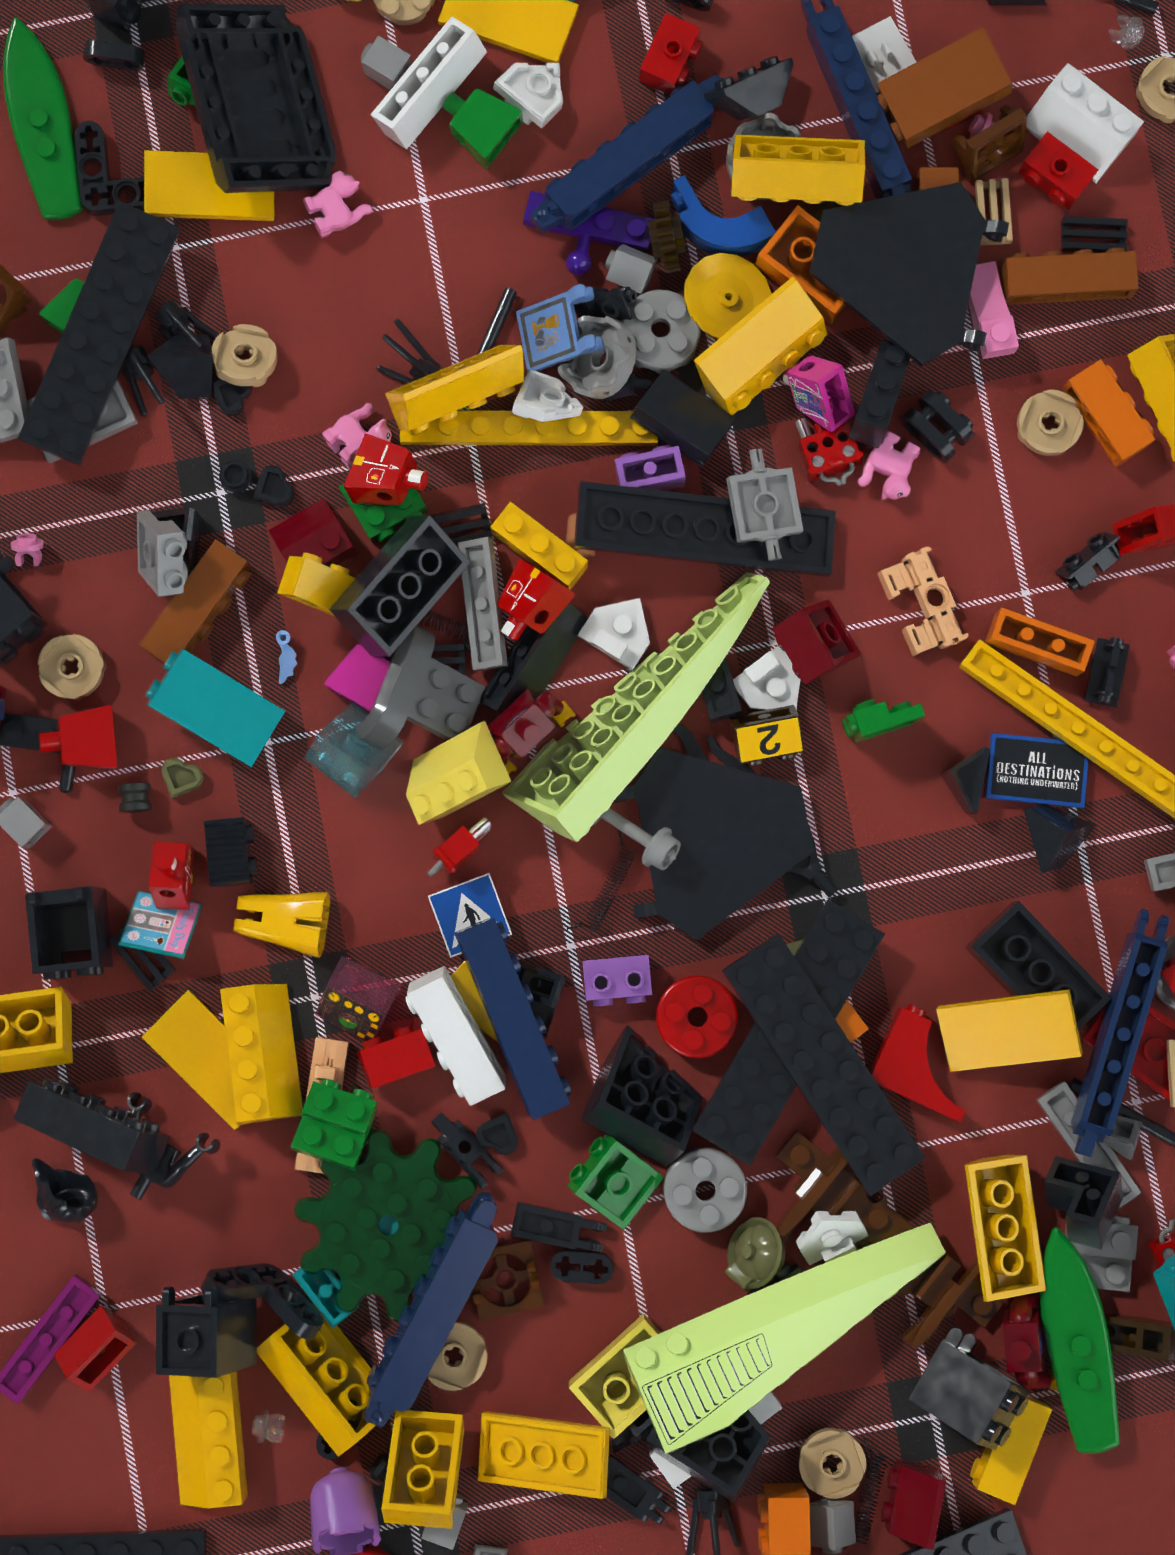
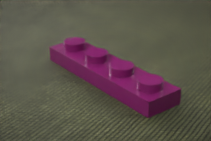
(47, 1337)

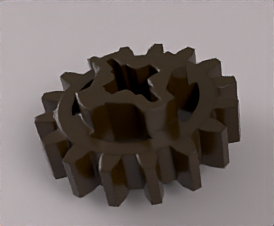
(666, 237)

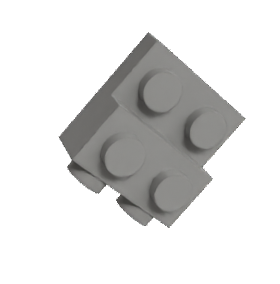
(161, 554)
(1113, 1263)

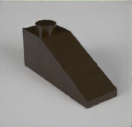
(1141, 1336)

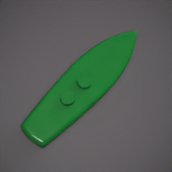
(41, 123)
(1079, 1347)

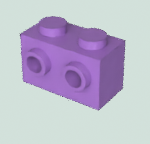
(653, 470)
(617, 979)

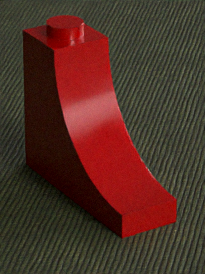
(903, 1063)

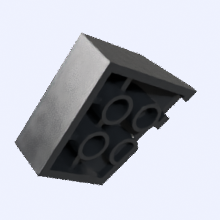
(642, 1101)
(720, 1459)

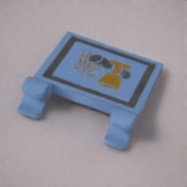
(551, 330)

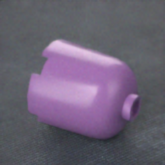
(343, 1513)

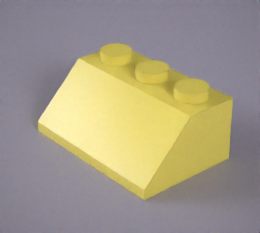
(455, 774)
(607, 1384)

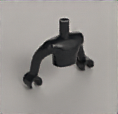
(170, 1168)

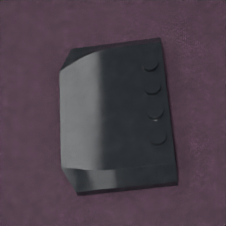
(256, 97)

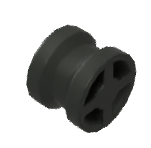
(134, 797)

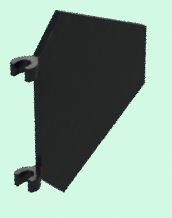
(907, 265)
(732, 832)

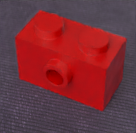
(670, 54)
(1057, 171)
(395, 1058)
(95, 1348)

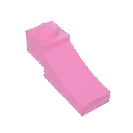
(991, 312)

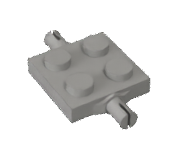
(764, 504)

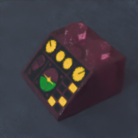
(358, 999)

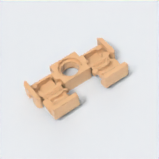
(943, 623)

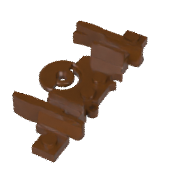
(830, 1188)

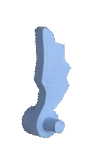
(287, 658)

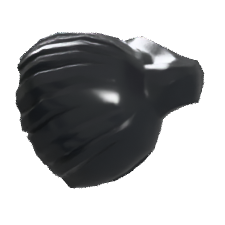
(63, 1193)

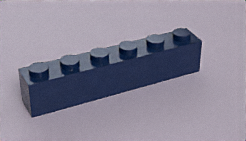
(512, 1017)

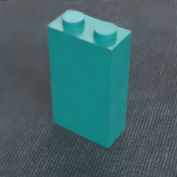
(214, 706)

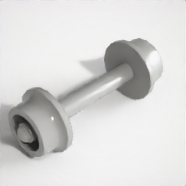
(660, 848)

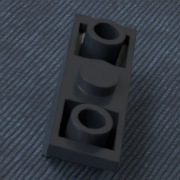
(754, 89)

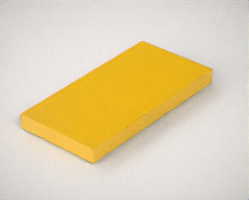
(522, 26)
(186, 188)
(1009, 1030)
(196, 1048)
(544, 1454)

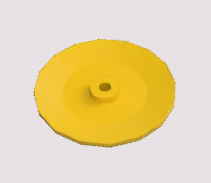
(723, 291)

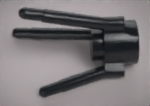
(175, 320)
(140, 367)
(420, 367)
(711, 1506)

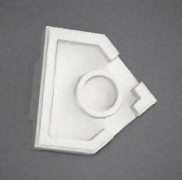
(532, 90)
(545, 399)
(618, 631)
(769, 682)
(831, 1236)

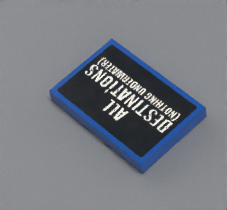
(1035, 771)

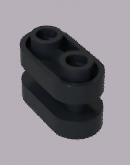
(955, 425)

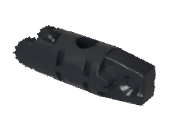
(457, 1133)

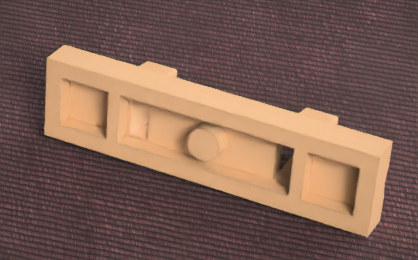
(327, 1063)

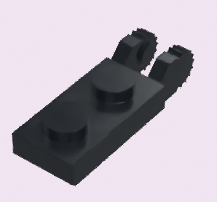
(554, 1227)

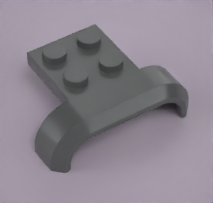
(422, 693)

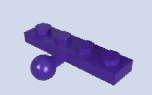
(605, 226)

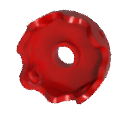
(673, 1016)

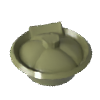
(755, 1253)

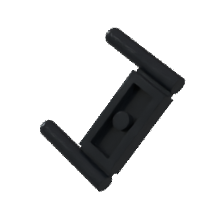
(23, 733)

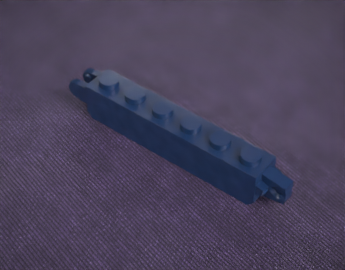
(856, 98)
(626, 158)
(1119, 1033)
(433, 1311)

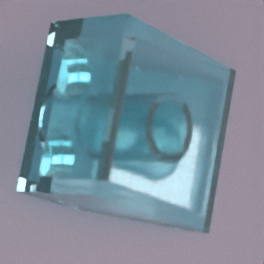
(344, 756)

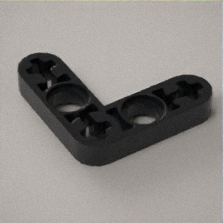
(101, 182)
(275, 1288)

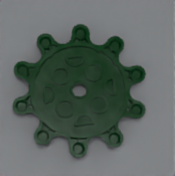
(351, 1216)

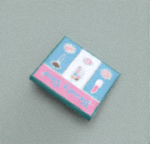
(159, 929)

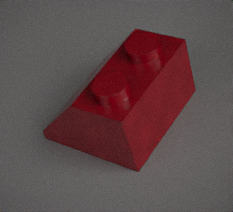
(313, 532)
(815, 641)
(914, 1502)

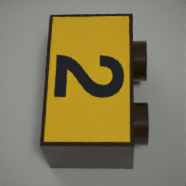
(767, 735)

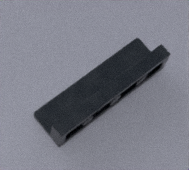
(533, 660)

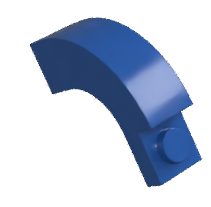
(715, 234)

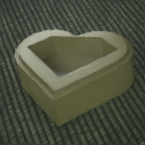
(181, 777)

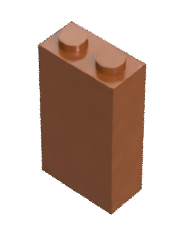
(944, 88)

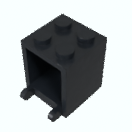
(18, 618)
(68, 923)
(204, 1335)
(969, 1392)

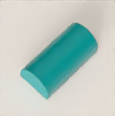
(322, 1291)

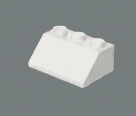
(1084, 119)

